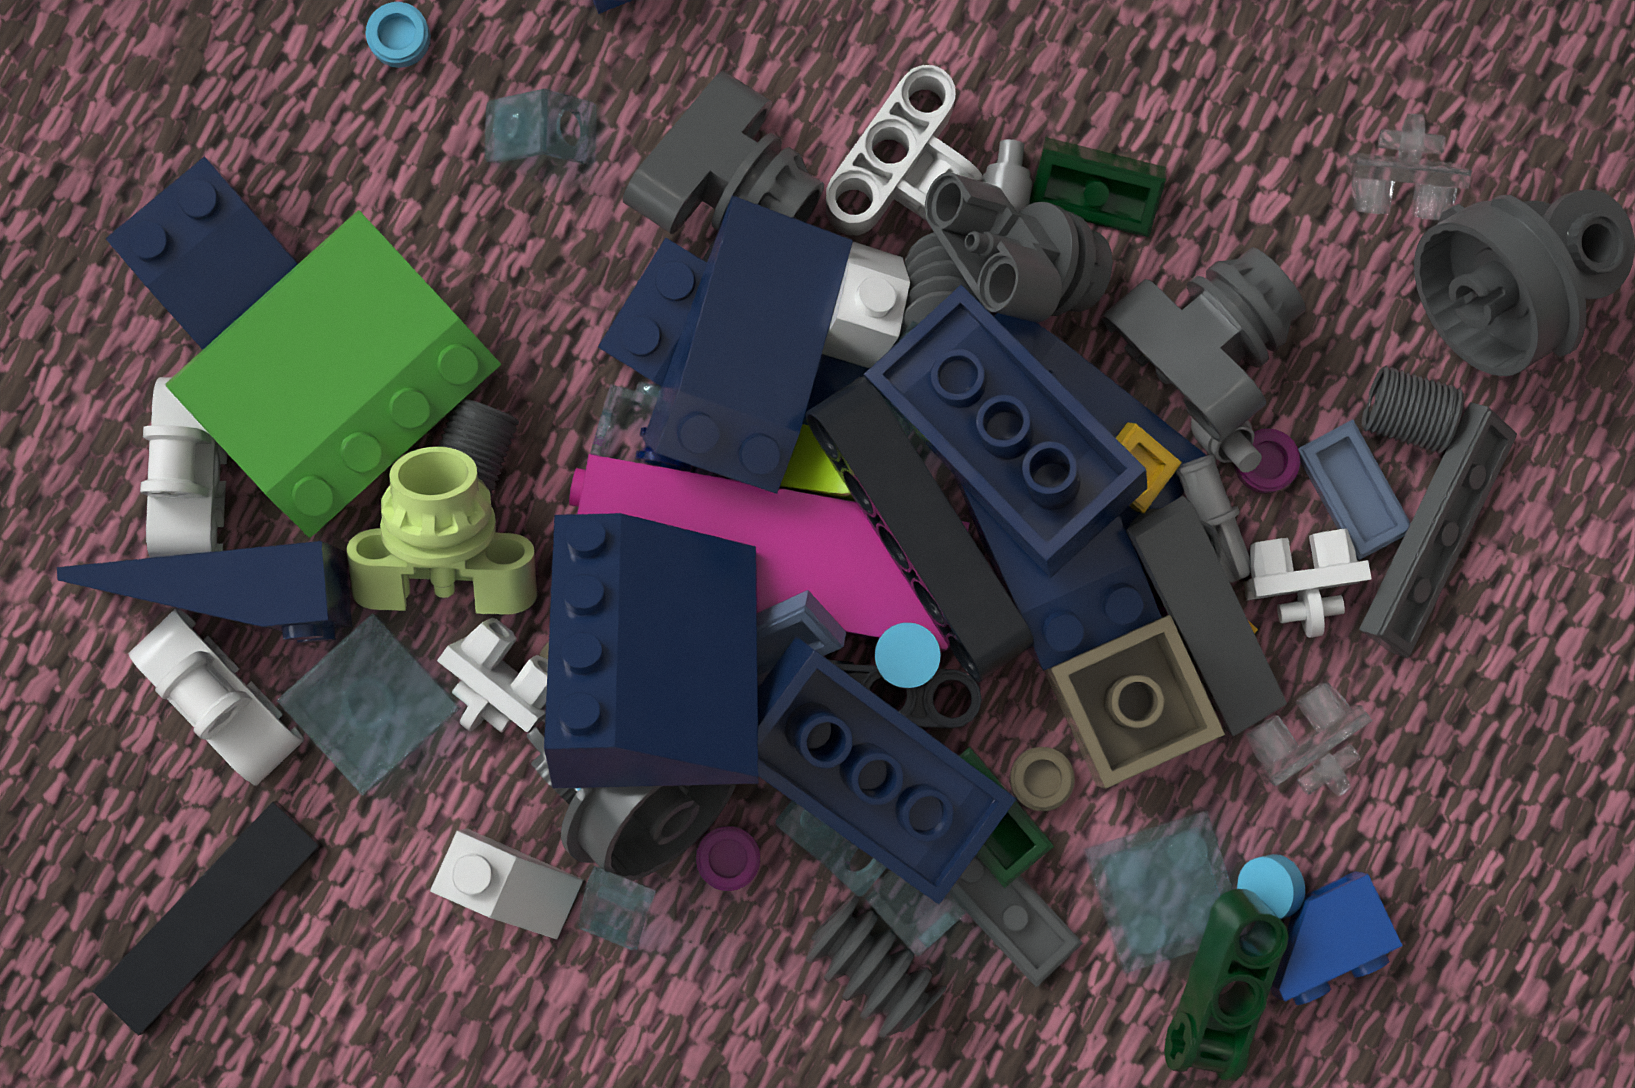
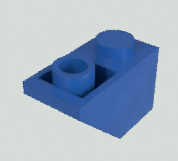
(1334, 933)

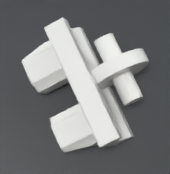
(1333, 567)
(490, 685)

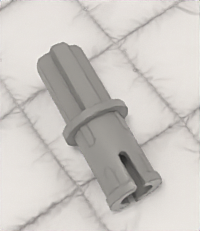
(1207, 494)

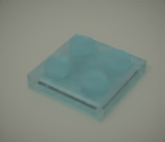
(368, 704)
(1159, 888)

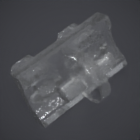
(1434, 180)
(1332, 723)

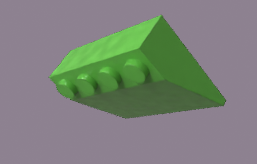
(333, 374)

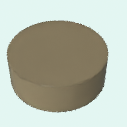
(1041, 778)

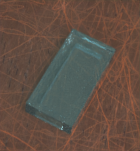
(615, 908)

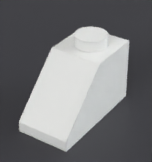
(868, 306)
(506, 884)

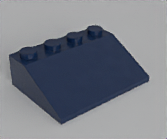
(650, 656)

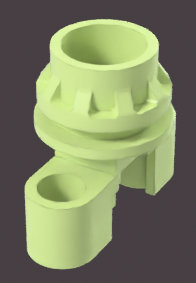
(442, 530)

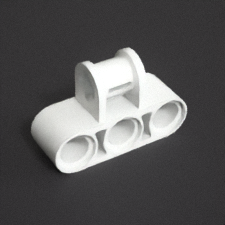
(910, 178)
(182, 480)
(213, 698)

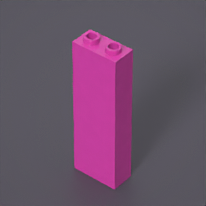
(798, 538)

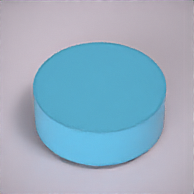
(398, 34)
(907, 655)
(1275, 882)

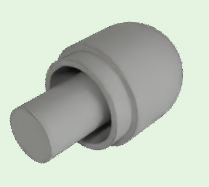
(1010, 174)
(1235, 448)

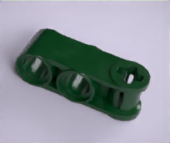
(1216, 1028)

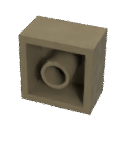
(1134, 702)

